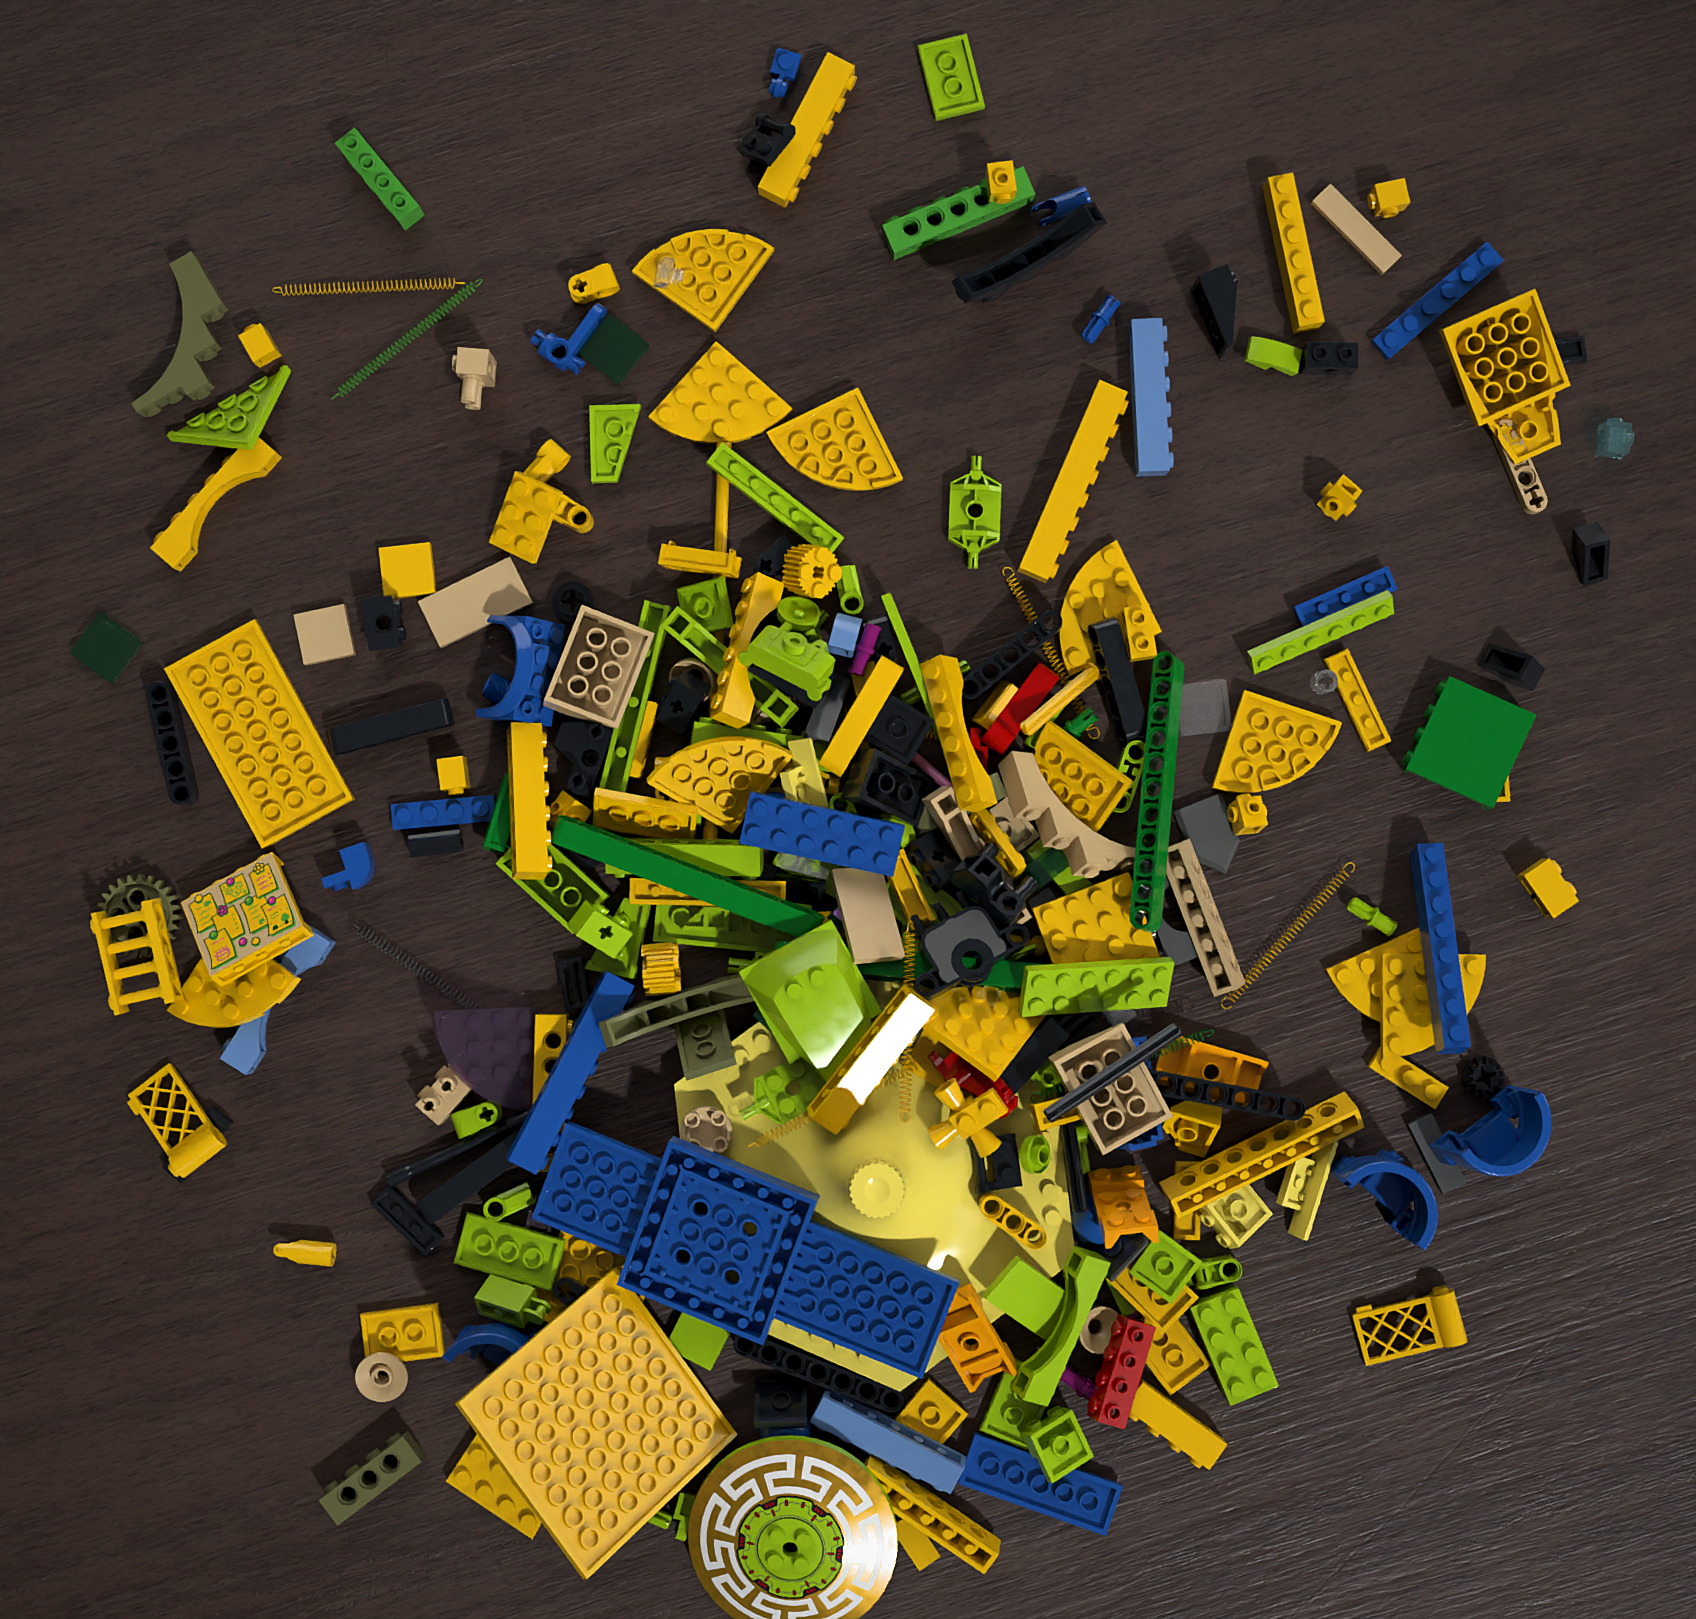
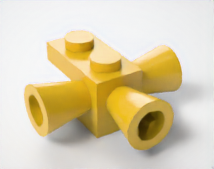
(968, 1118)

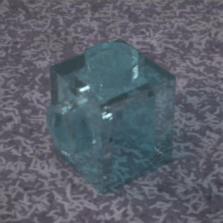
(1614, 438)

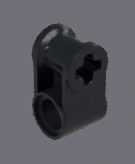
(774, 557)
(884, 637)

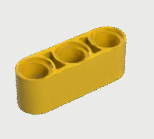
(1021, 1229)

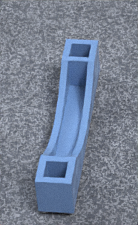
(249, 1042)

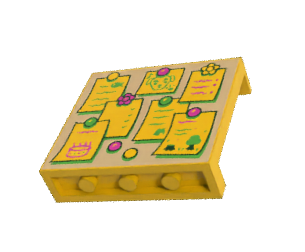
(245, 919)

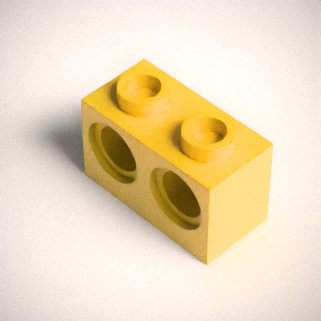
(1138, 632)

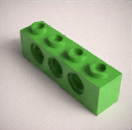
(379, 179)

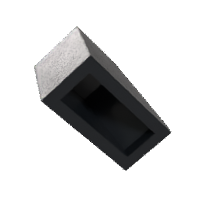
(1591, 553)
(1512, 666)

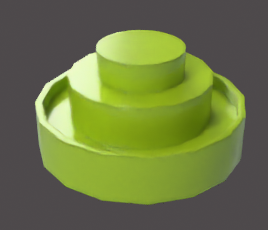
(1034, 1154)

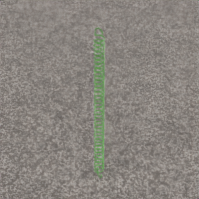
(409, 340)

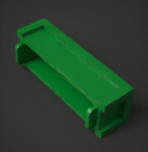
(499, 824)

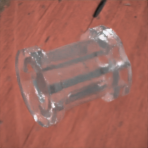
(1319, 688)

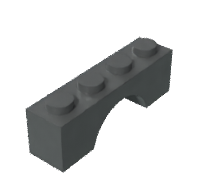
(1172, 942)

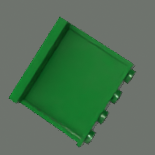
(1468, 742)

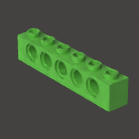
(927, 234)

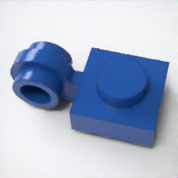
(785, 68)

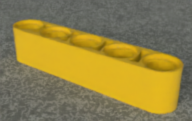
(861, 716)

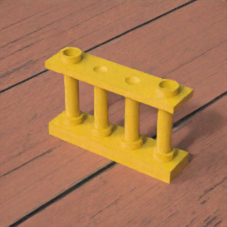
(162, 963)

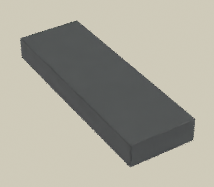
(827, 711)
(1424, 1133)

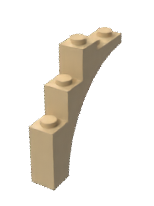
(1057, 826)

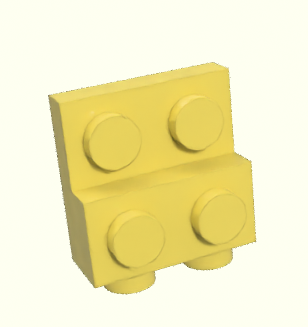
(1235, 1216)

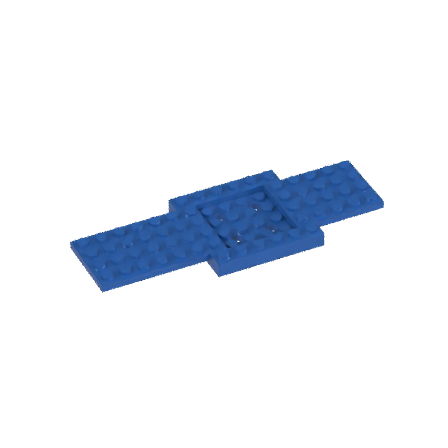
(785, 1270)

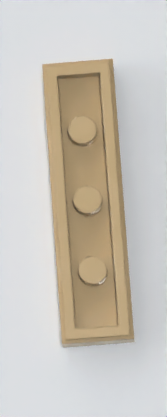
(1355, 229)

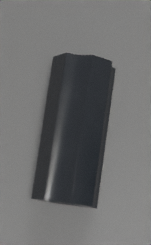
(435, 843)

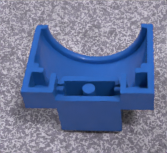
(1493, 1142)
(1395, 1189)
(493, 1340)

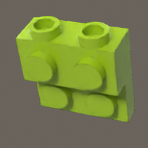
(1057, 1443)

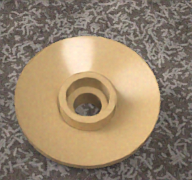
(380, 1387)

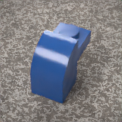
(359, 868)

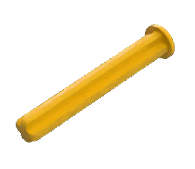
(1060, 700)

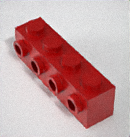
(1120, 1371)

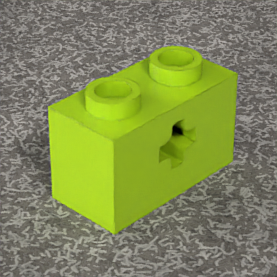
(599, 928)

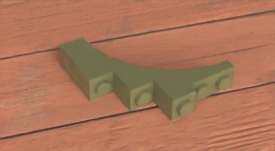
(197, 342)
(666, 1010)

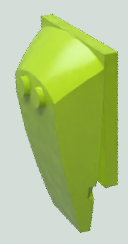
(813, 998)

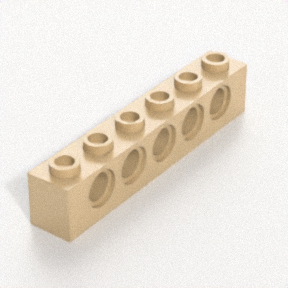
(1202, 919)

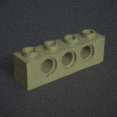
(342, 1506)

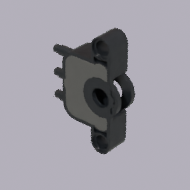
(958, 936)

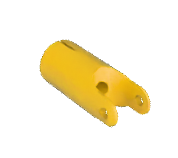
(308, 1252)

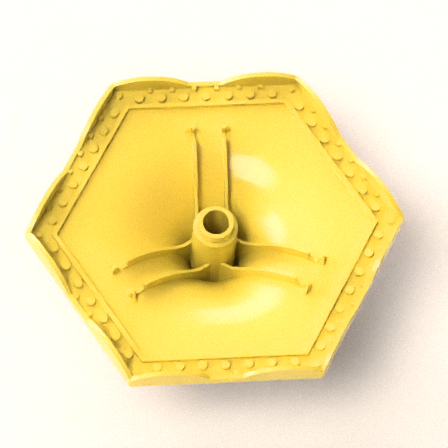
(891, 1180)

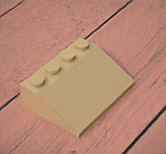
(598, 668)
(1123, 1107)

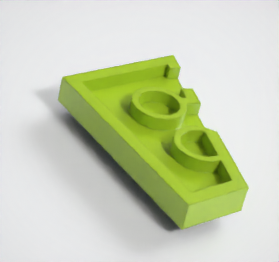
(610, 438)
(628, 958)

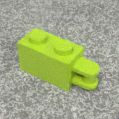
(510, 1302)

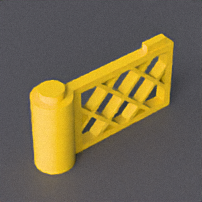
(197, 1146)
(1443, 1318)

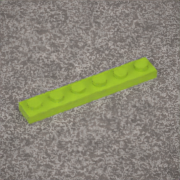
(773, 498)
(1321, 632)

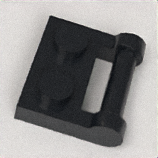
(763, 147)
(1004, 1164)

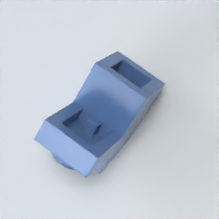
(844, 635)

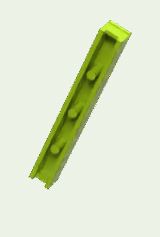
(625, 738)

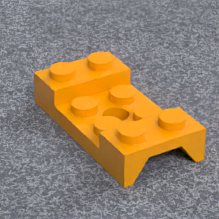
(1191, 1061)
(1117, 1191)
(987, 1356)

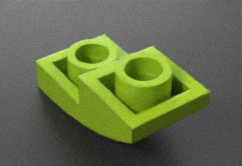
(1274, 354)

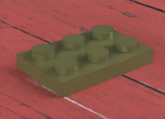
(704, 1044)

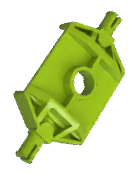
(970, 532)
(771, 1093)

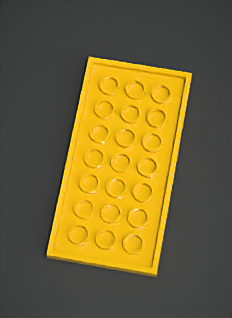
(259, 733)

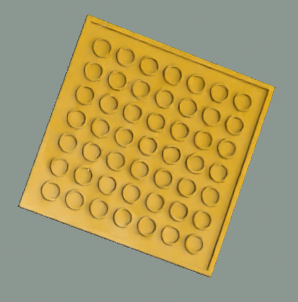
(597, 1422)

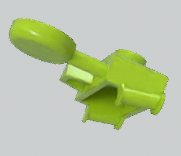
(789, 653)

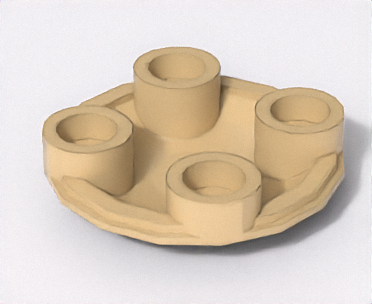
(707, 1128)

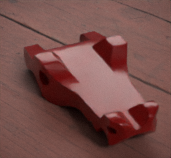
(971, 1079)

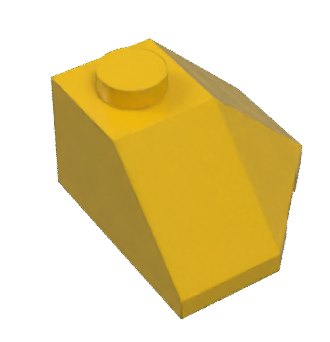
(1193, 1126)

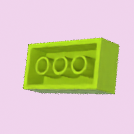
(562, 888)
(1232, 1344)

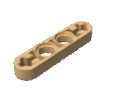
(1525, 466)

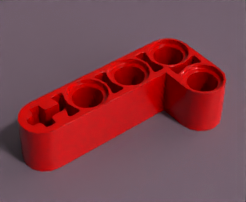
(1020, 708)

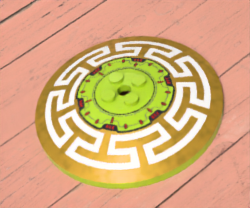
(800, 1495)

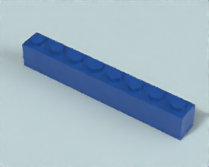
(1439, 949)
(568, 1075)

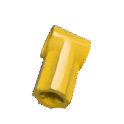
(549, 460)

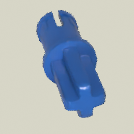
(1100, 319)

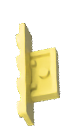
(804, 780)
(1304, 1187)

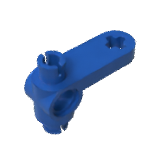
(550, 343)

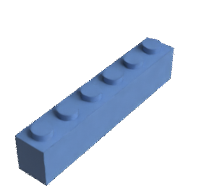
(1149, 397)
(889, 1440)

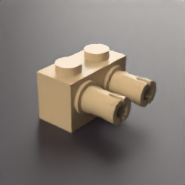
(476, 370)
(442, 1096)

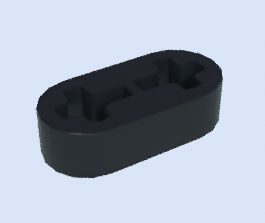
(575, 1286)

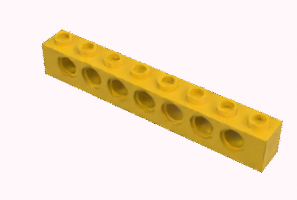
(1261, 1155)

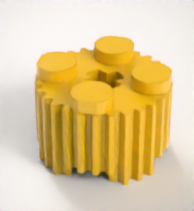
(810, 570)
(661, 969)

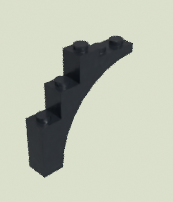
(1025, 262)

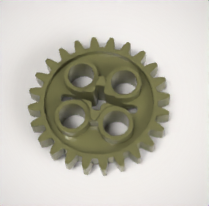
(128, 891)

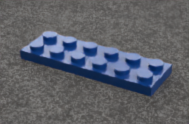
(822, 833)
(1018, 1478)

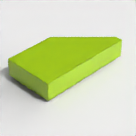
(709, 920)

